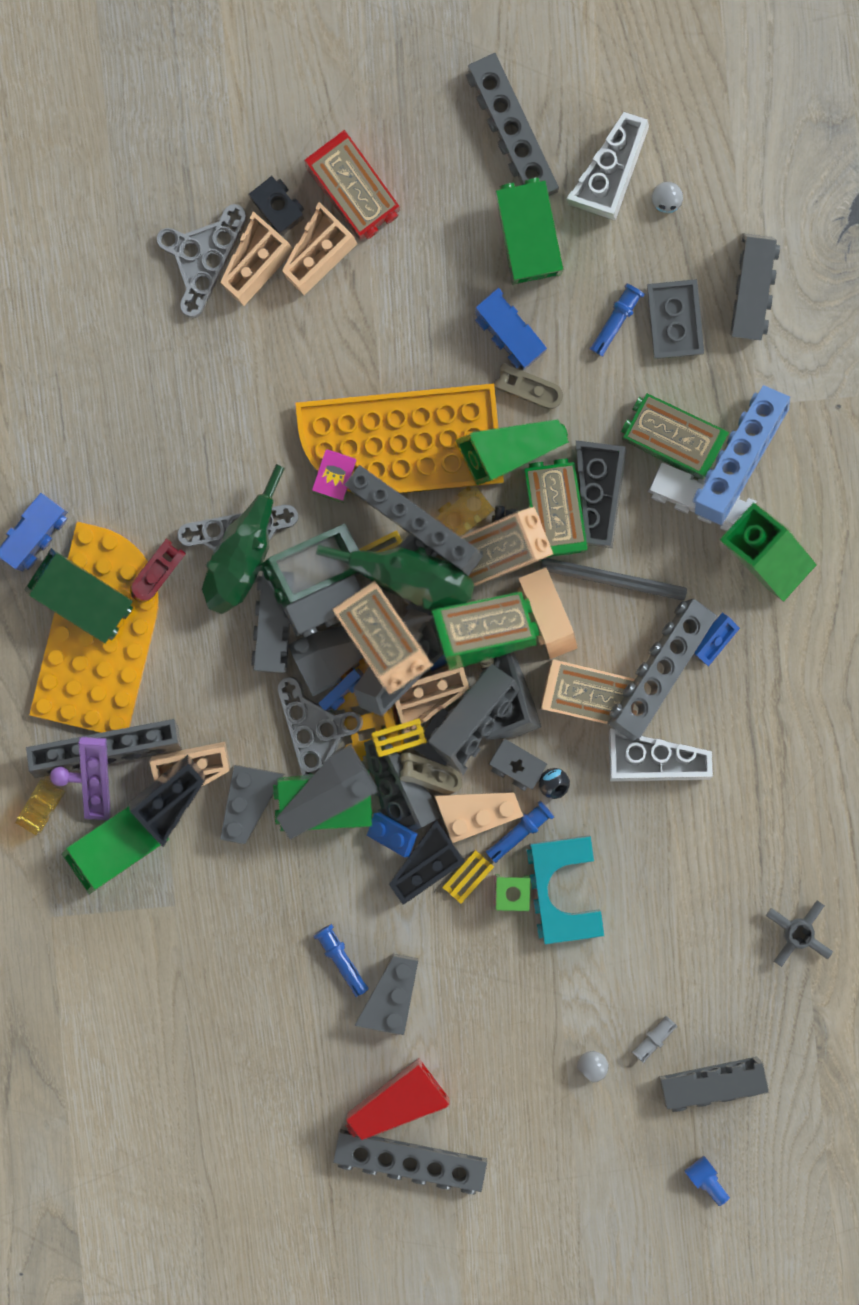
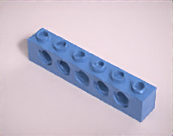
(718, 506)

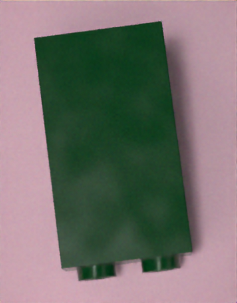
(78, 596)

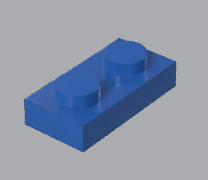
(716, 638)
(335, 697)
(392, 834)

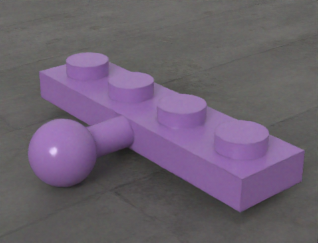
(92, 776)

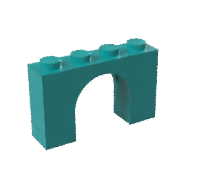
(547, 859)

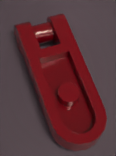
(155, 572)

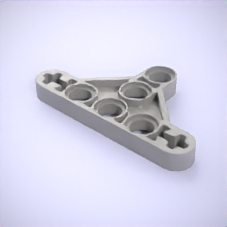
(196, 267)
(224, 522)
(312, 720)

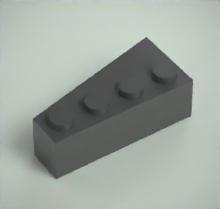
(271, 633)
(714, 1083)

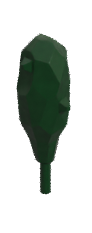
(240, 552)
(409, 574)

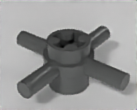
(799, 943)

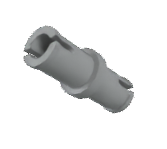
(654, 1039)

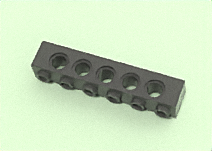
(491, 69)
(413, 520)
(699, 622)
(121, 746)
(424, 1155)

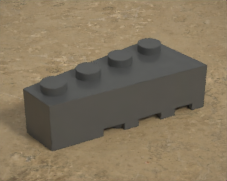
(754, 286)
(600, 486)
(369, 689)
(473, 718)

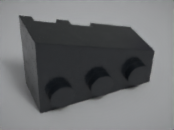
(167, 798)
(427, 864)

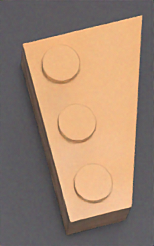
(318, 250)
(255, 260)
(548, 613)
(431, 694)
(210, 758)
(477, 812)

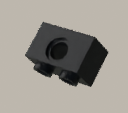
(283, 219)

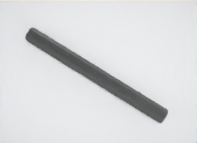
(614, 579)

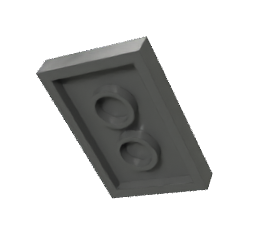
(675, 319)

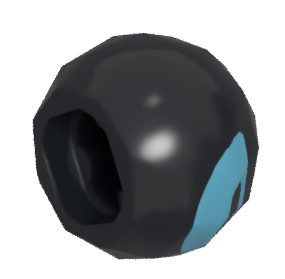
(554, 783)

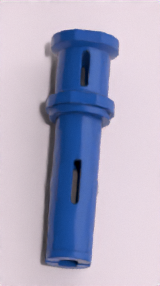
(622, 309)
(528, 824)
(335, 950)

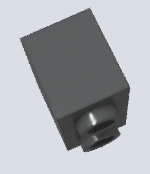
(510, 752)

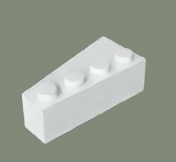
(608, 175)
(681, 488)
(656, 760)

